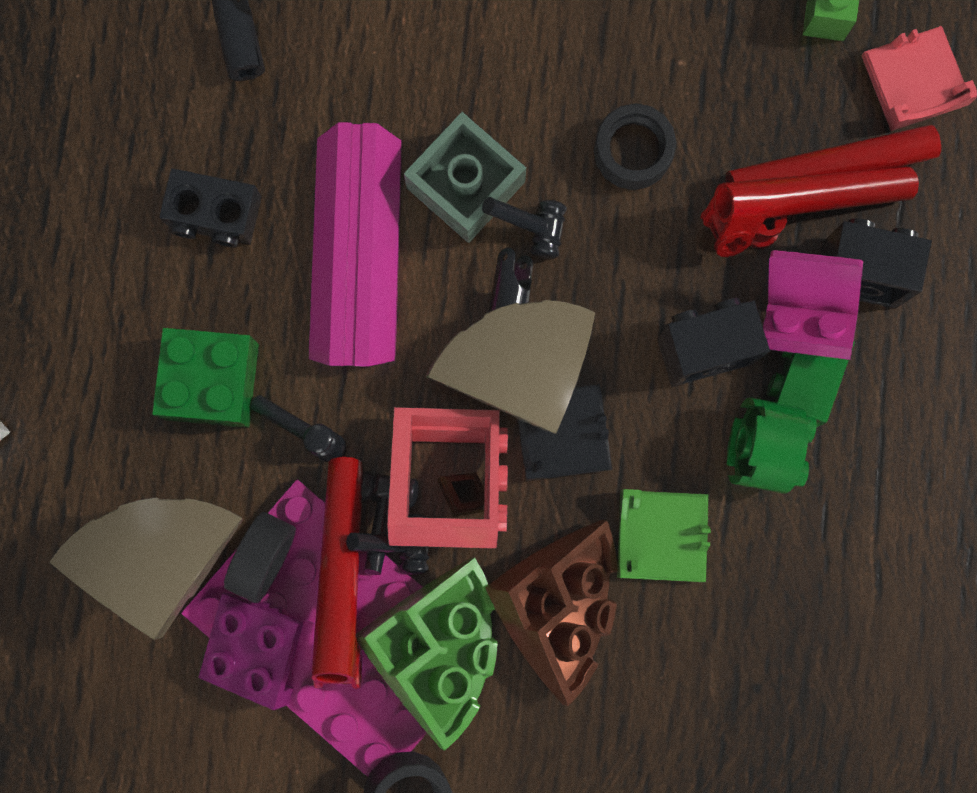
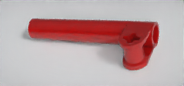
(874, 153)
(743, 206)
(335, 646)

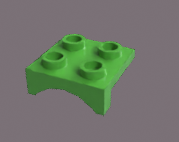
(663, 536)

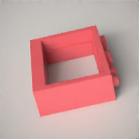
(453, 427)

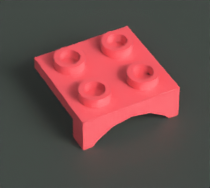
(917, 78)

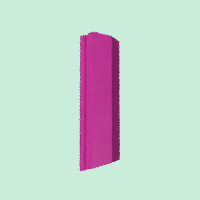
(355, 246)

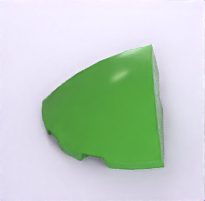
(437, 650)

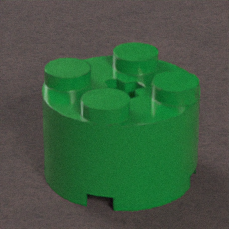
(770, 446)

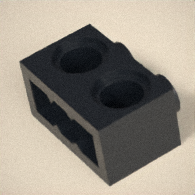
(214, 199)

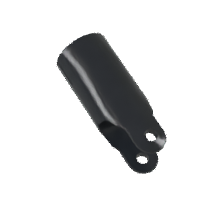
(238, 39)
(509, 284)

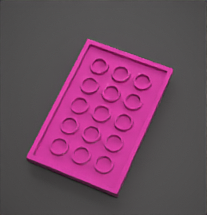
(357, 722)

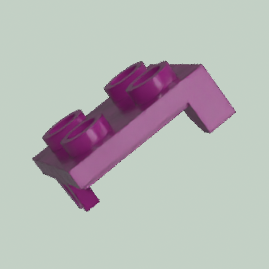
(251, 651)

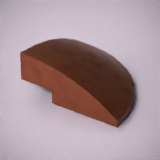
(560, 607)

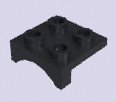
(577, 446)

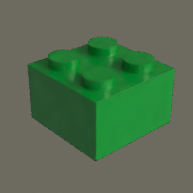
(205, 377)

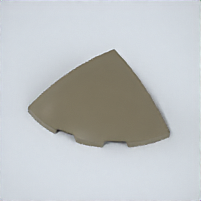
(520, 360)
(147, 557)

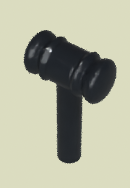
(545, 225)
(316, 438)
(377, 489)
(413, 557)

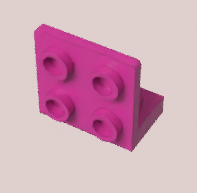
(812, 303)

